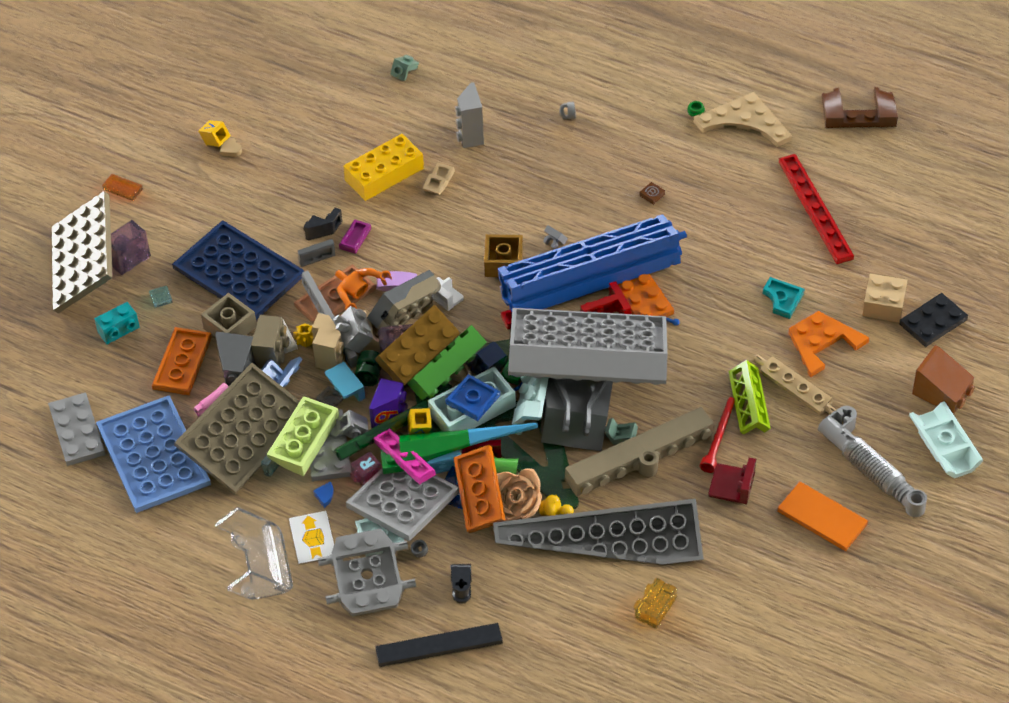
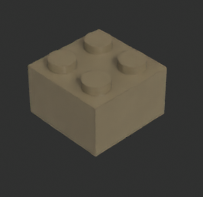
(229, 316)
(269, 340)

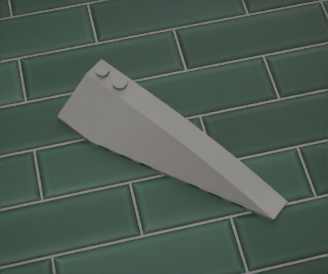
(638, 533)

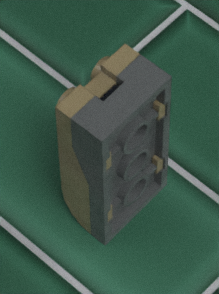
(405, 301)

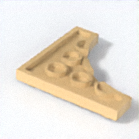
(746, 114)

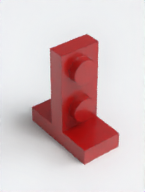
(609, 304)

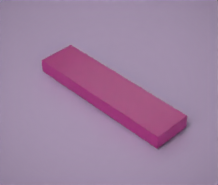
(416, 468)

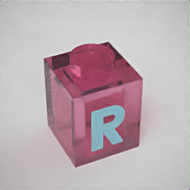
(364, 468)

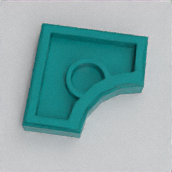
(783, 295)

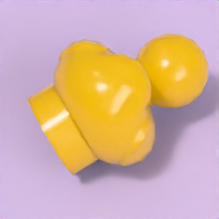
(552, 506)

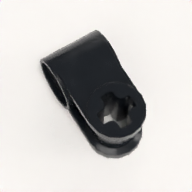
(461, 582)

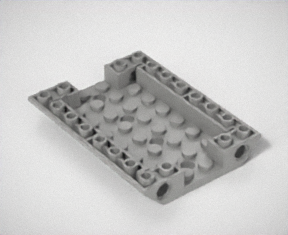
(588, 346)

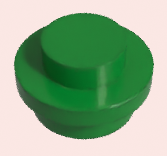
(695, 108)

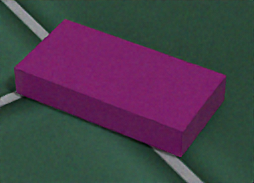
(355, 236)

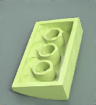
(303, 435)

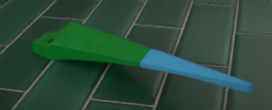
(440, 443)

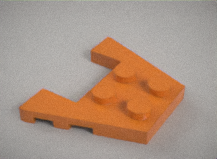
(818, 333)

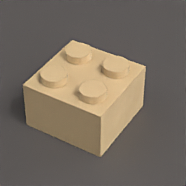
(884, 298)

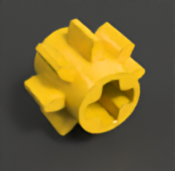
(304, 335)

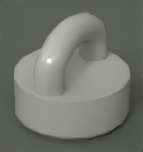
(571, 110)

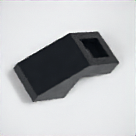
(320, 227)

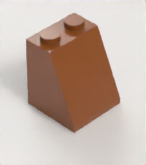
(942, 379)

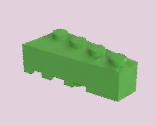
(446, 363)

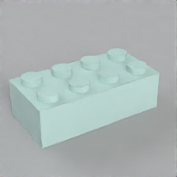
(451, 419)

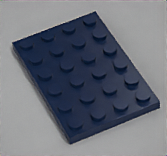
(238, 265)

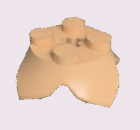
(524, 484)

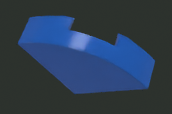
(324, 494)

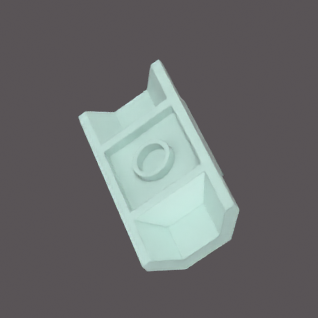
(531, 400)
(947, 441)

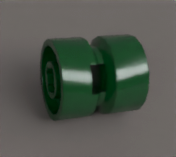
(368, 368)

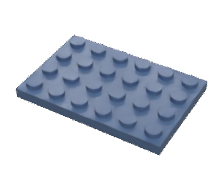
(146, 457)

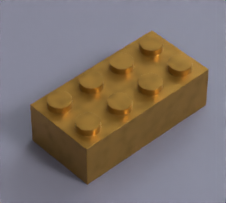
(417, 345)

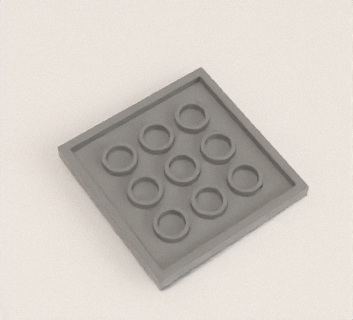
(401, 503)

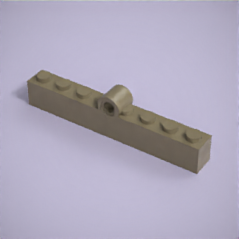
(639, 452)

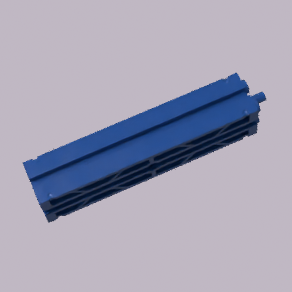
(591, 264)

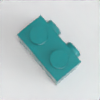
(117, 323)

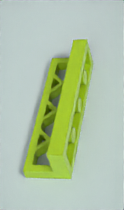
(753, 394)

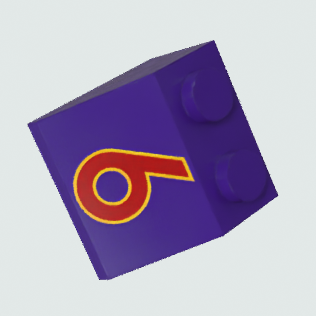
(387, 401)

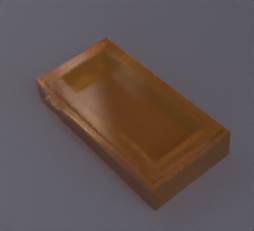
(122, 187)

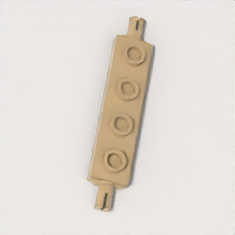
(795, 385)

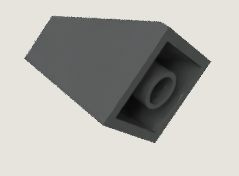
(234, 354)

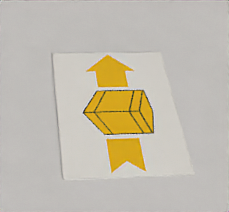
(311, 536)

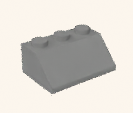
(469, 118)

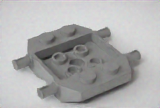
(366, 595)

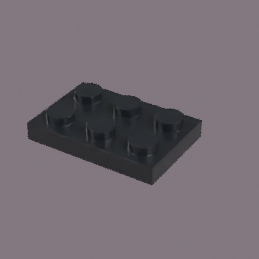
(933, 319)

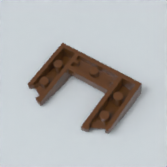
(836, 117)

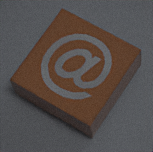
(652, 193)

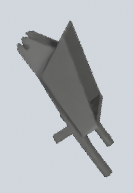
(575, 413)

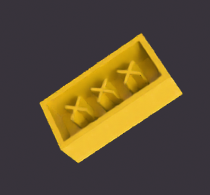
(383, 167)

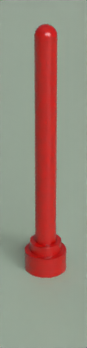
(709, 462)

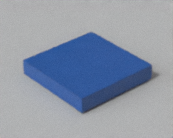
(473, 397)

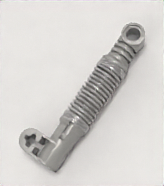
(870, 461)

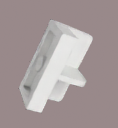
(447, 296)

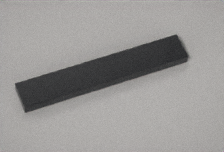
(438, 644)

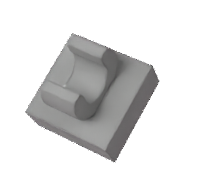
(554, 235)

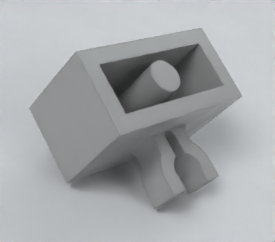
(354, 329)

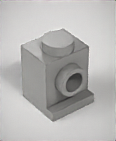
(352, 424)

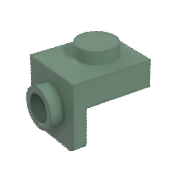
(402, 66)
(620, 432)

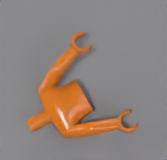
(355, 285)

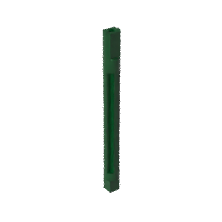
(367, 438)

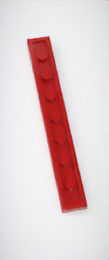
(816, 209)

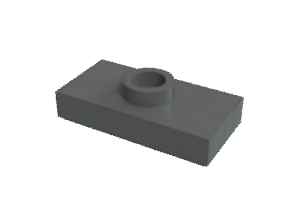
(316, 252)

